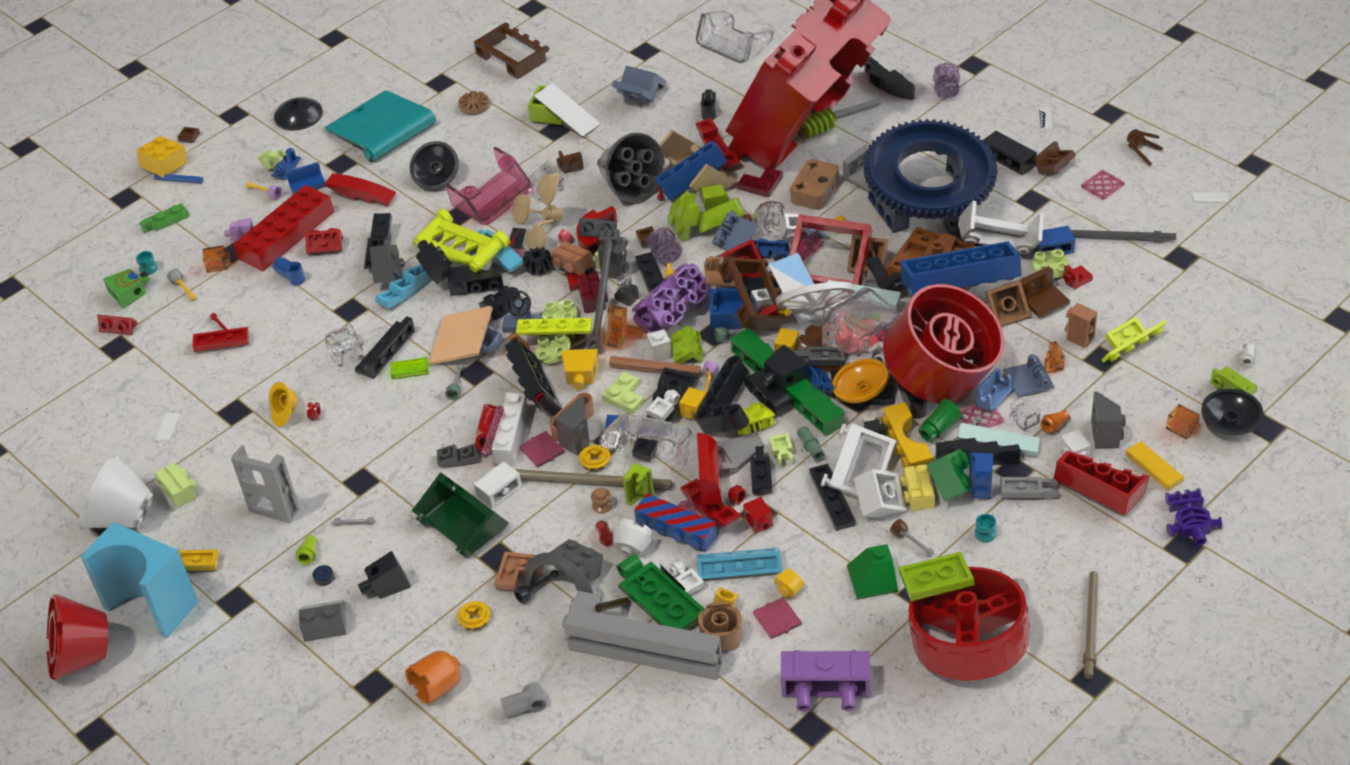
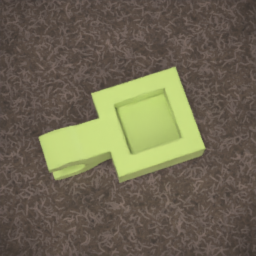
(270, 158)

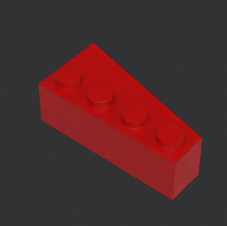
(1101, 482)

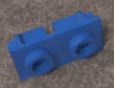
(288, 163)
(776, 247)

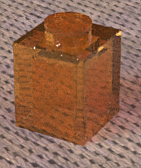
(216, 258)
(1183, 422)

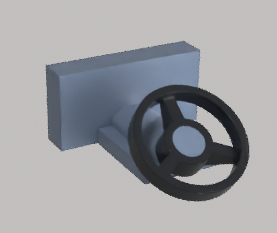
(520, 310)

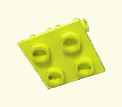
(758, 415)

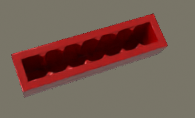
(708, 470)

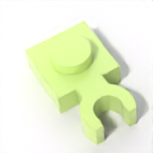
(781, 447)

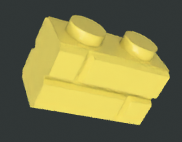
(918, 487)

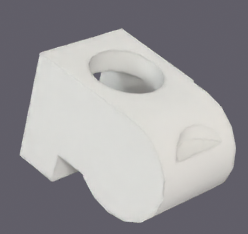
(760, 298)

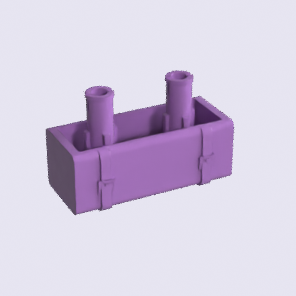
(825, 675)

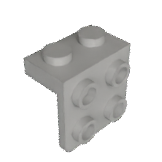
(854, 166)

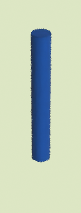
(179, 178)

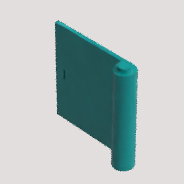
(382, 123)

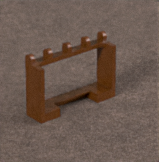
(485, 48)
(731, 270)

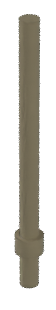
(1089, 656)

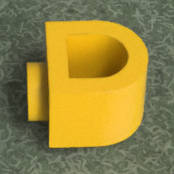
(788, 583)
(731, 597)

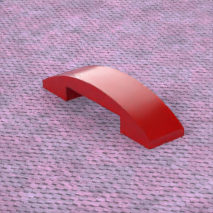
(709, 131)
(716, 512)

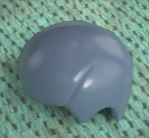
(491, 341)

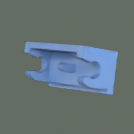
(993, 390)

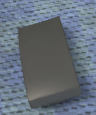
(454, 457)

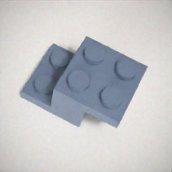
(639, 84)

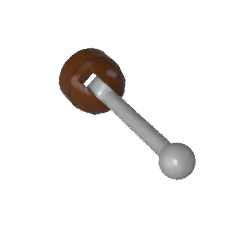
(900, 529)

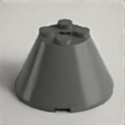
(632, 167)

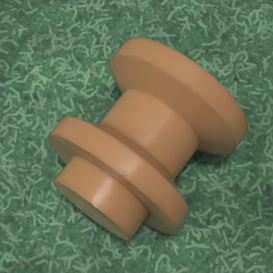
(601, 500)

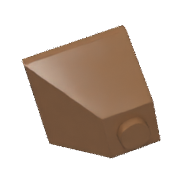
(877, 248)
(1008, 302)

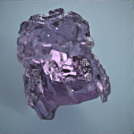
(946, 80)
(664, 246)

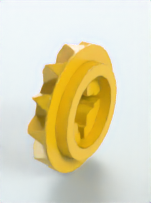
(596, 452)
(473, 608)

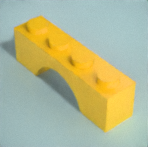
(898, 422)

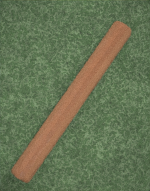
(652, 366)

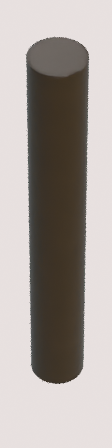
(612, 604)

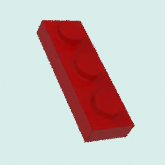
(220, 339)

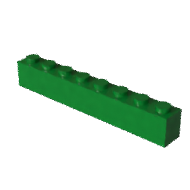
(804, 396)

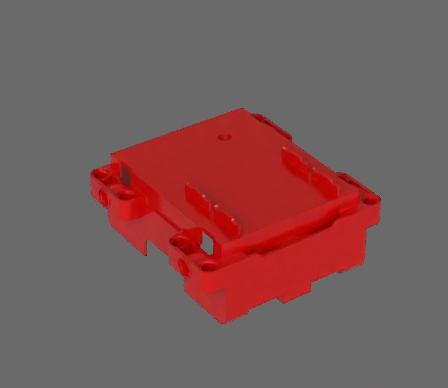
(804, 75)

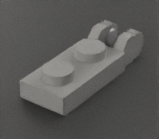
(1028, 487)

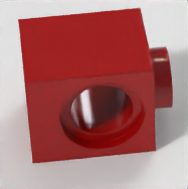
(758, 515)

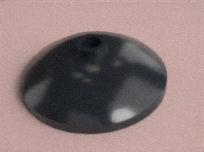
(298, 113)
(430, 158)
(1232, 411)

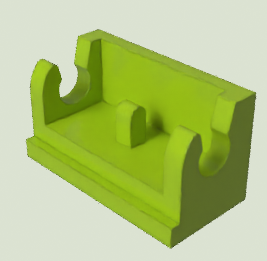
(637, 483)

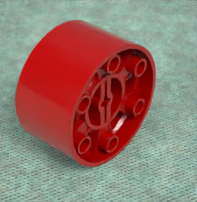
(936, 356)

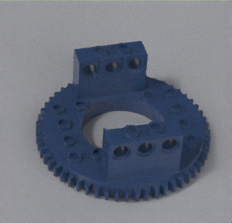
(898, 199)

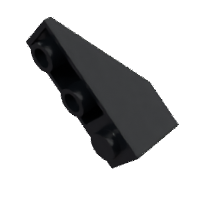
(466, 281)

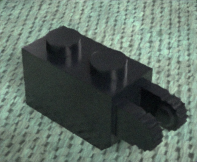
(434, 261)

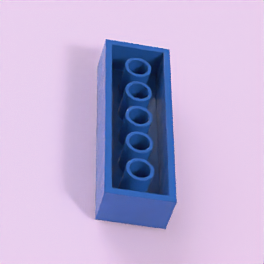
(962, 267)

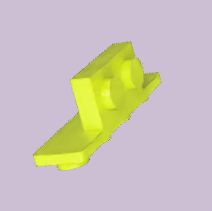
(554, 326)
(1127, 335)

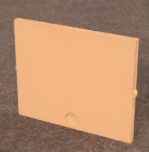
(460, 335)

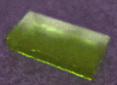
(409, 368)

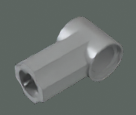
(531, 699)

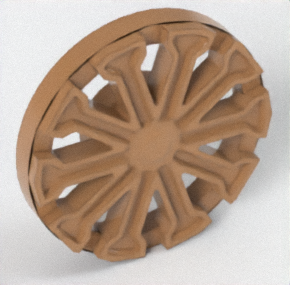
(476, 104)

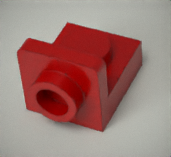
(1076, 277)

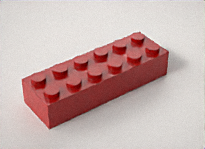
(283, 228)

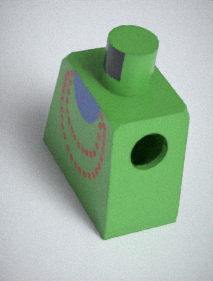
(126, 286)

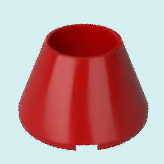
(75, 636)

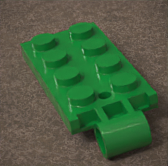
(658, 594)

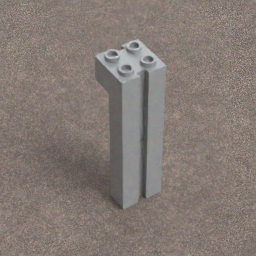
(639, 640)

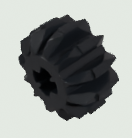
(537, 261)

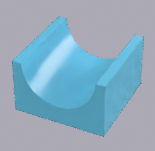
(133, 566)

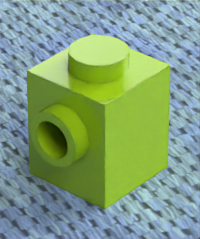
(713, 196)

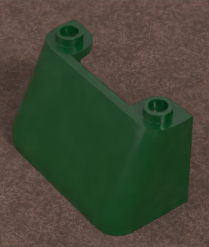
(458, 515)

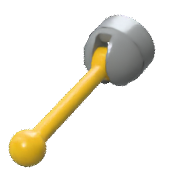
(176, 277)

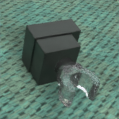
(628, 292)

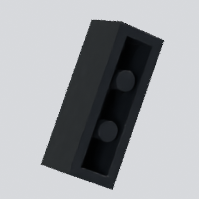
(1011, 153)

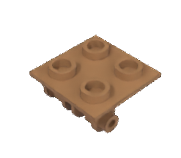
(712, 273)

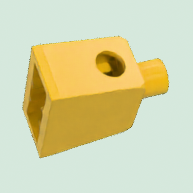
(580, 366)

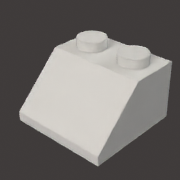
(879, 493)

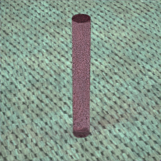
(492, 431)

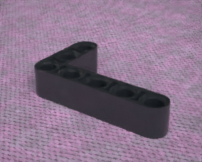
(716, 411)

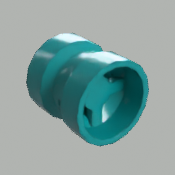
(146, 262)
(985, 528)

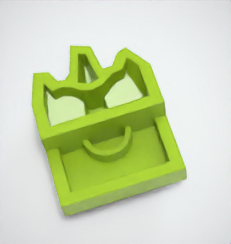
(683, 215)

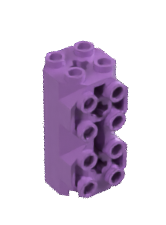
(671, 299)

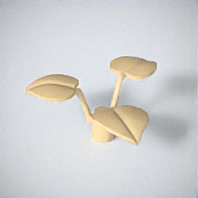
(521, 207)

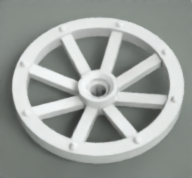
(814, 302)

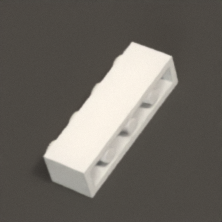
(510, 429)

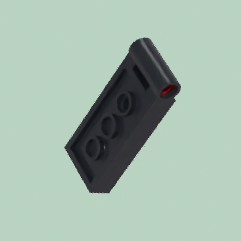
(532, 377)

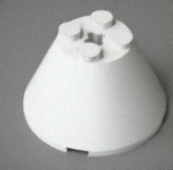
(116, 497)

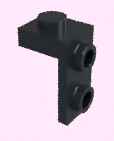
(884, 281)

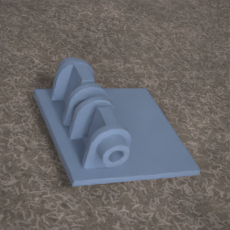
(734, 231)
(1029, 377)

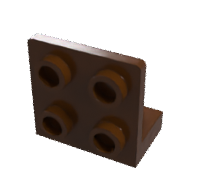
(1042, 294)

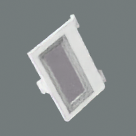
(859, 454)

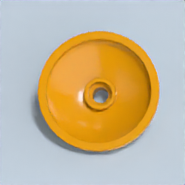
(860, 380)

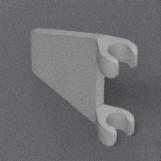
(738, 451)

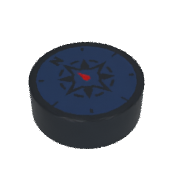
(323, 575)

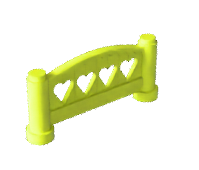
(443, 224)

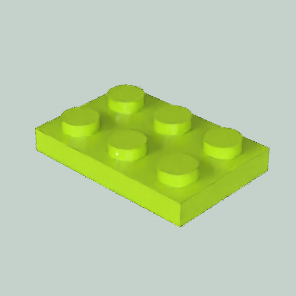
(936, 576)

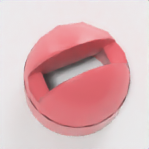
(564, 236)

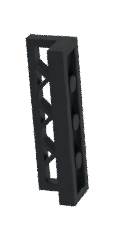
(386, 348)

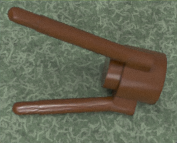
(1136, 138)

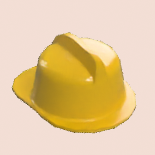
(282, 403)

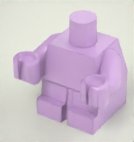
(239, 228)

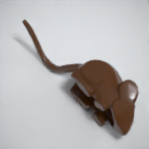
(812, 337)

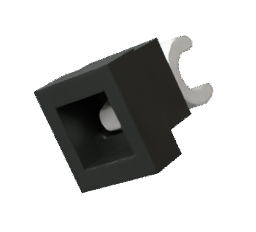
(874, 425)

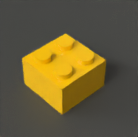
(161, 156)

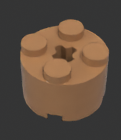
(722, 621)

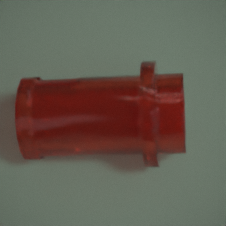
(604, 532)

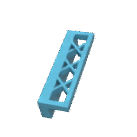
(739, 563)

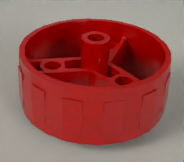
(968, 619)

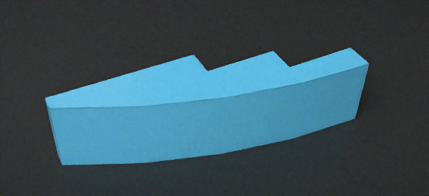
(403, 288)

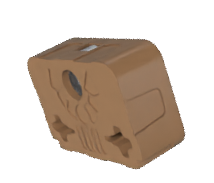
(814, 184)

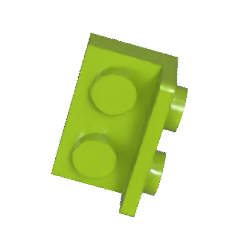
(1229, 379)

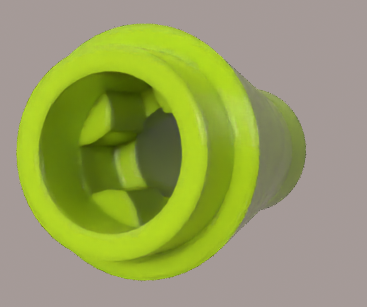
(307, 551)

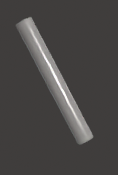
(856, 108)

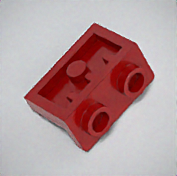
(323, 241)

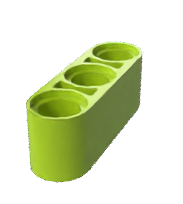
(716, 215)

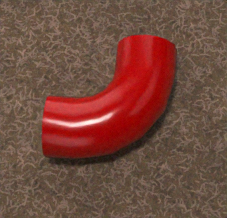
(484, 424)

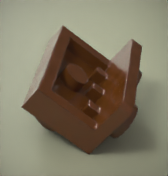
(1053, 159)

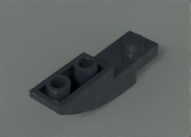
(889, 82)
(379, 235)

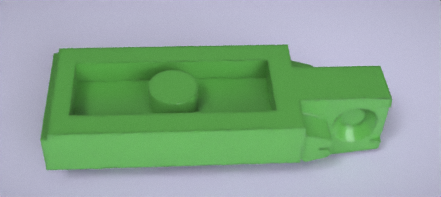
(165, 218)

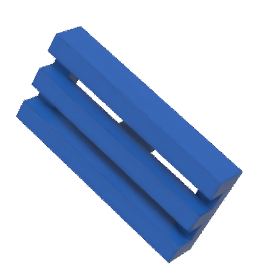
(820, 379)

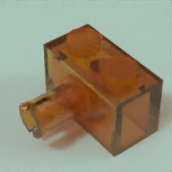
(617, 327)

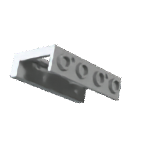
(277, 486)

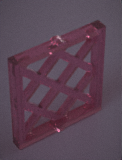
(1094, 191)
(974, 407)

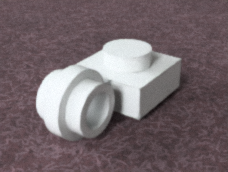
(661, 407)
(688, 578)

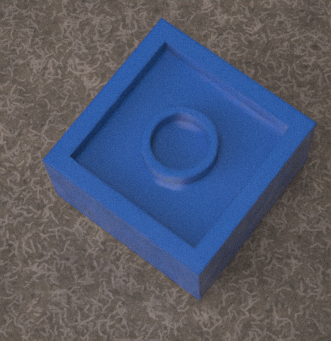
(723, 308)

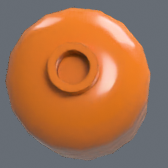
(433, 675)

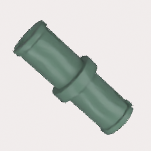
(810, 443)

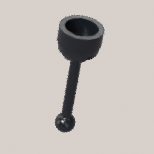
(524, 593)

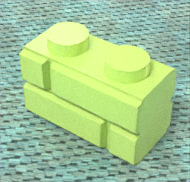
(176, 484)

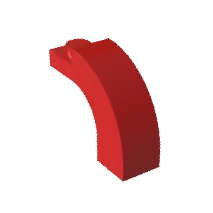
(592, 243)

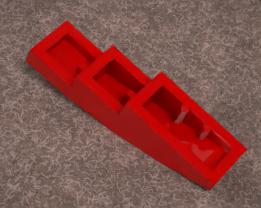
(357, 187)

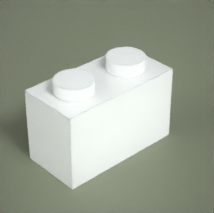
(497, 485)

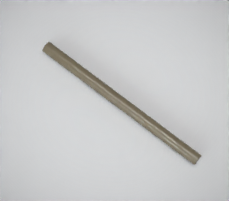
(584, 478)

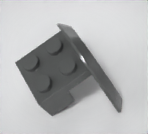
(574, 559)

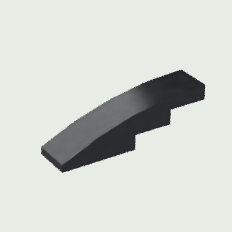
(1001, 455)

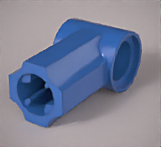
(290, 270)

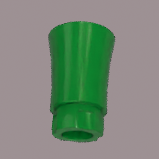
(940, 420)

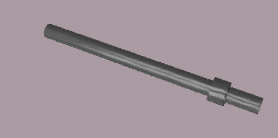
(1156, 236)

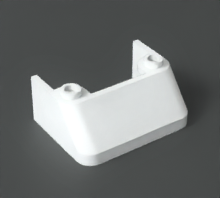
(991, 231)

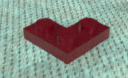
(761, 186)

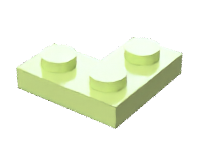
(621, 393)

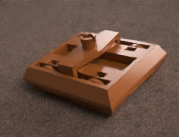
(925, 243)

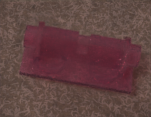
(809, 241)

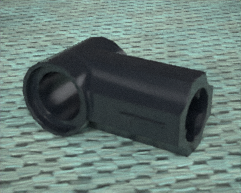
(708, 104)

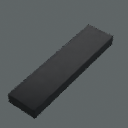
(832, 499)

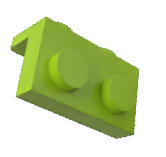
(686, 345)

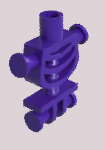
(1191, 516)

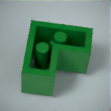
(949, 474)

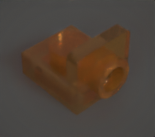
(1055, 358)

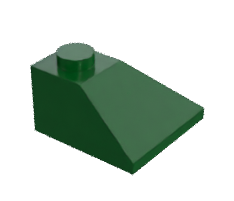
(873, 572)

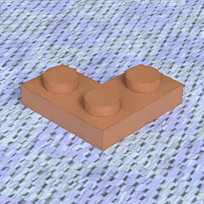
(511, 568)

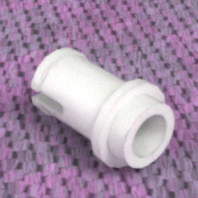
(1247, 357)

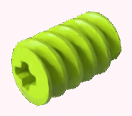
(818, 123)

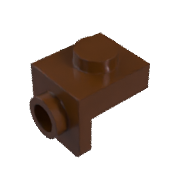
(570, 162)

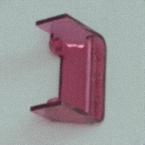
(494, 196)

